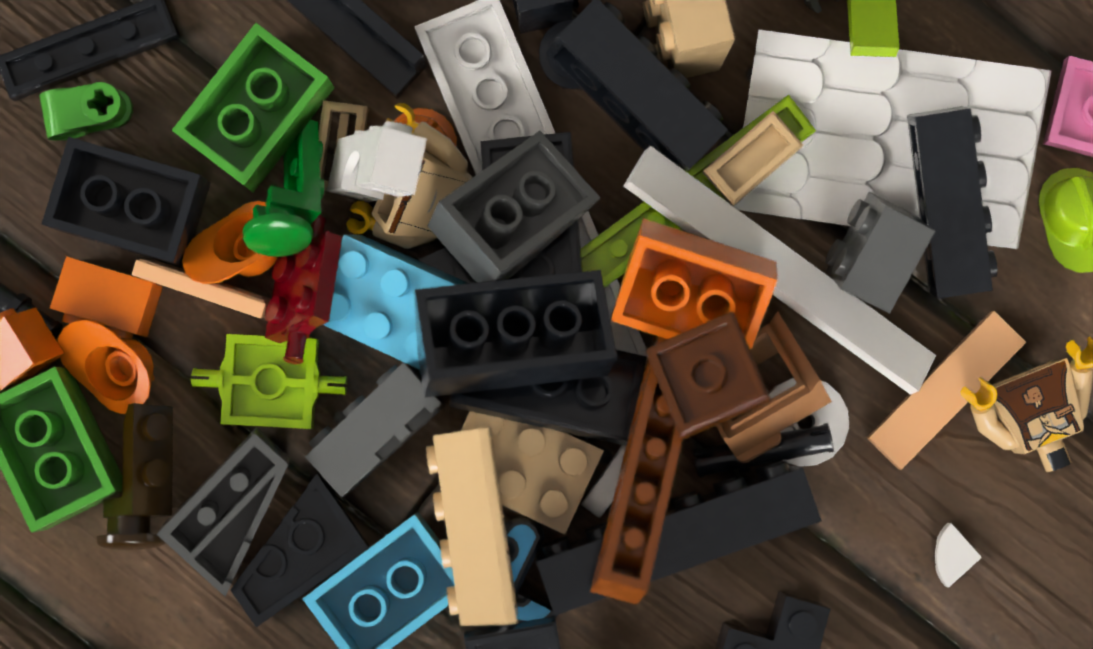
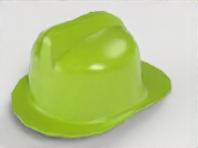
(1068, 217)

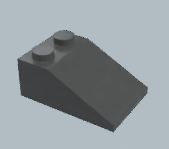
(512, 210)

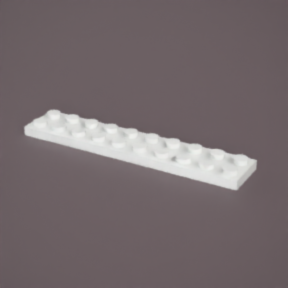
(496, 99)

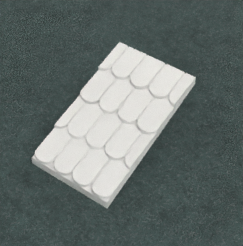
(864, 132)

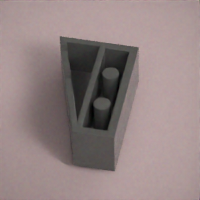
(373, 429)
(226, 510)

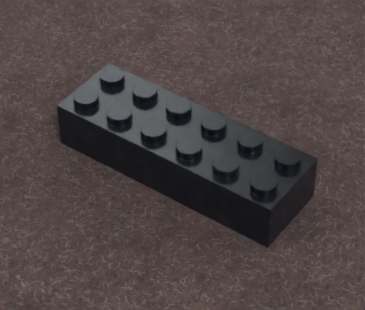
(692, 531)

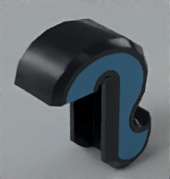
(525, 539)

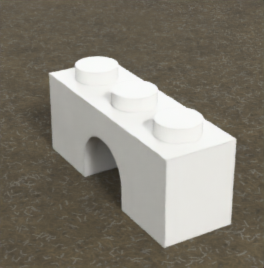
(377, 163)

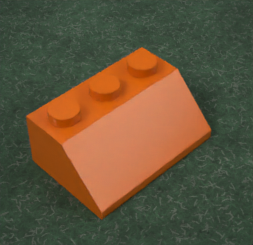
(688, 280)

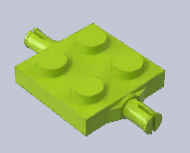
(265, 389)

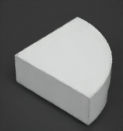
(953, 555)

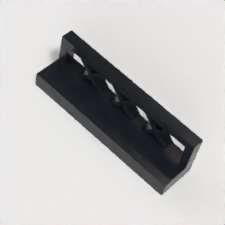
(366, 40)

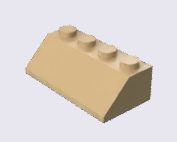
(474, 526)

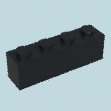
(951, 201)

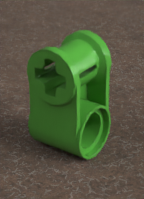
(78, 111)

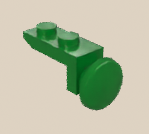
(286, 220)

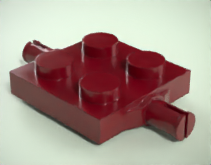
(303, 292)

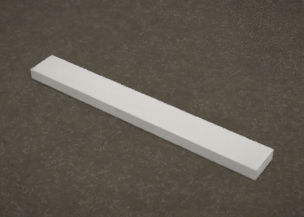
(799, 282)

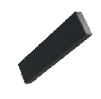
(87, 48)

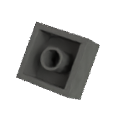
(878, 251)

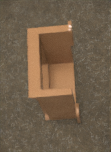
(761, 427)

